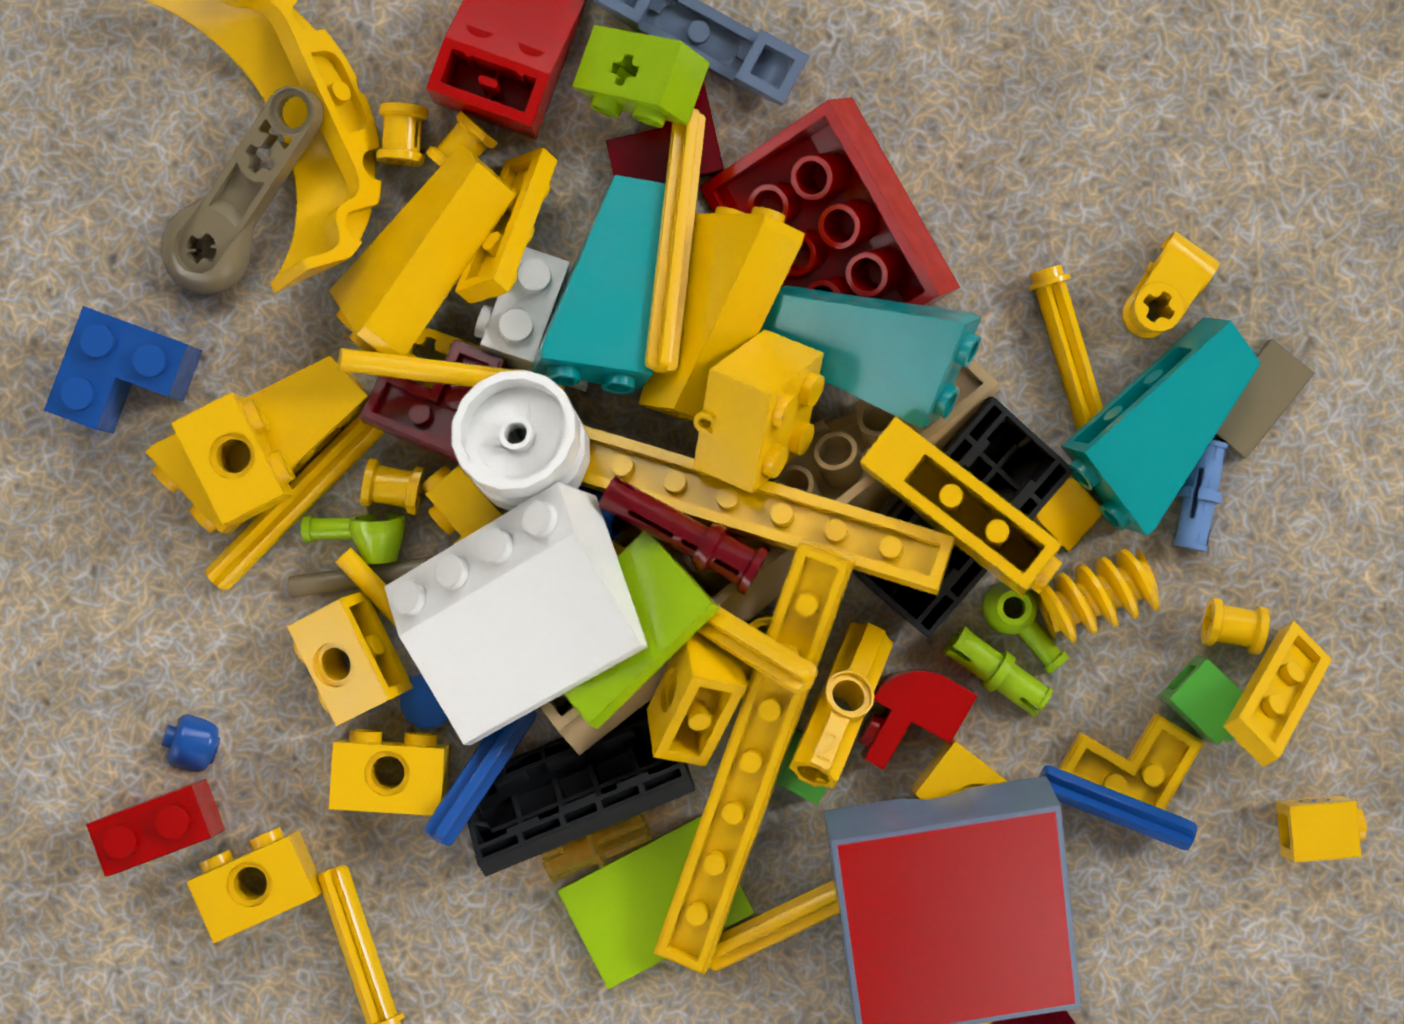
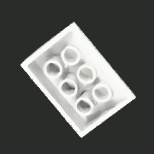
(517, 612)

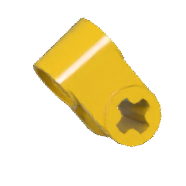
(1172, 282)

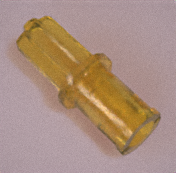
(595, 847)

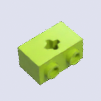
(640, 76)

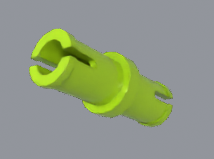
(998, 671)

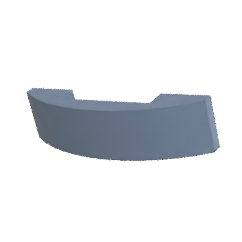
(735, 52)

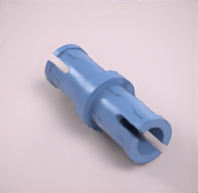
(1200, 499)

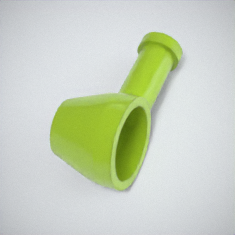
(375, 540)
(1023, 624)

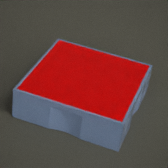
(955, 906)

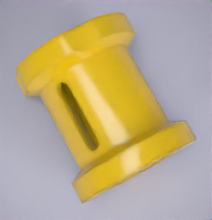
(465, 132)
(401, 134)
(392, 486)
(1235, 626)

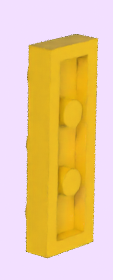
(496, 262)
(1277, 694)

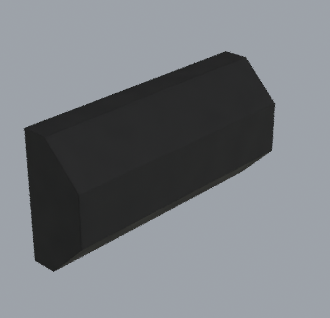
(1009, 462)
(559, 796)

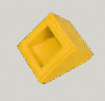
(1069, 514)

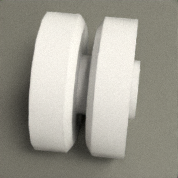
(519, 437)

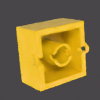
(758, 410)

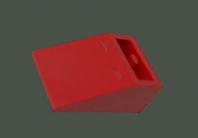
(505, 60)

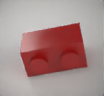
(155, 828)

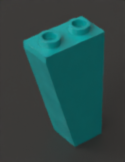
(607, 300)
(882, 349)
(1161, 424)

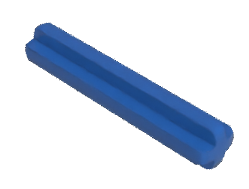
(476, 780)
(1121, 809)

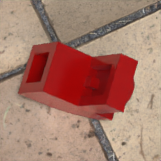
(918, 698)

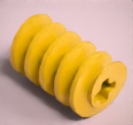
(1098, 594)

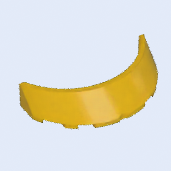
(338, 168)

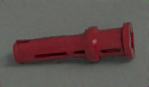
(706, 545)

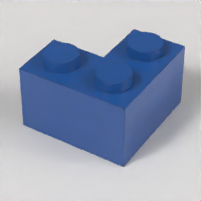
(105, 362)

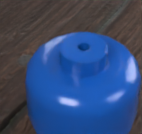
(191, 743)

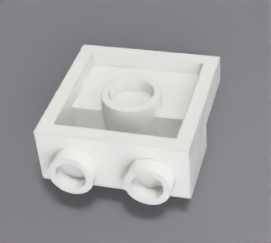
(522, 316)

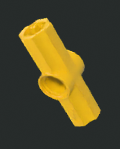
(831, 729)

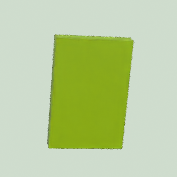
(669, 612)
(627, 902)

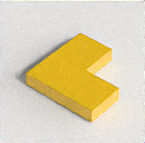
(1148, 773)

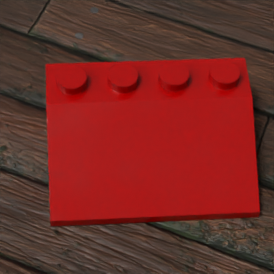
(849, 204)

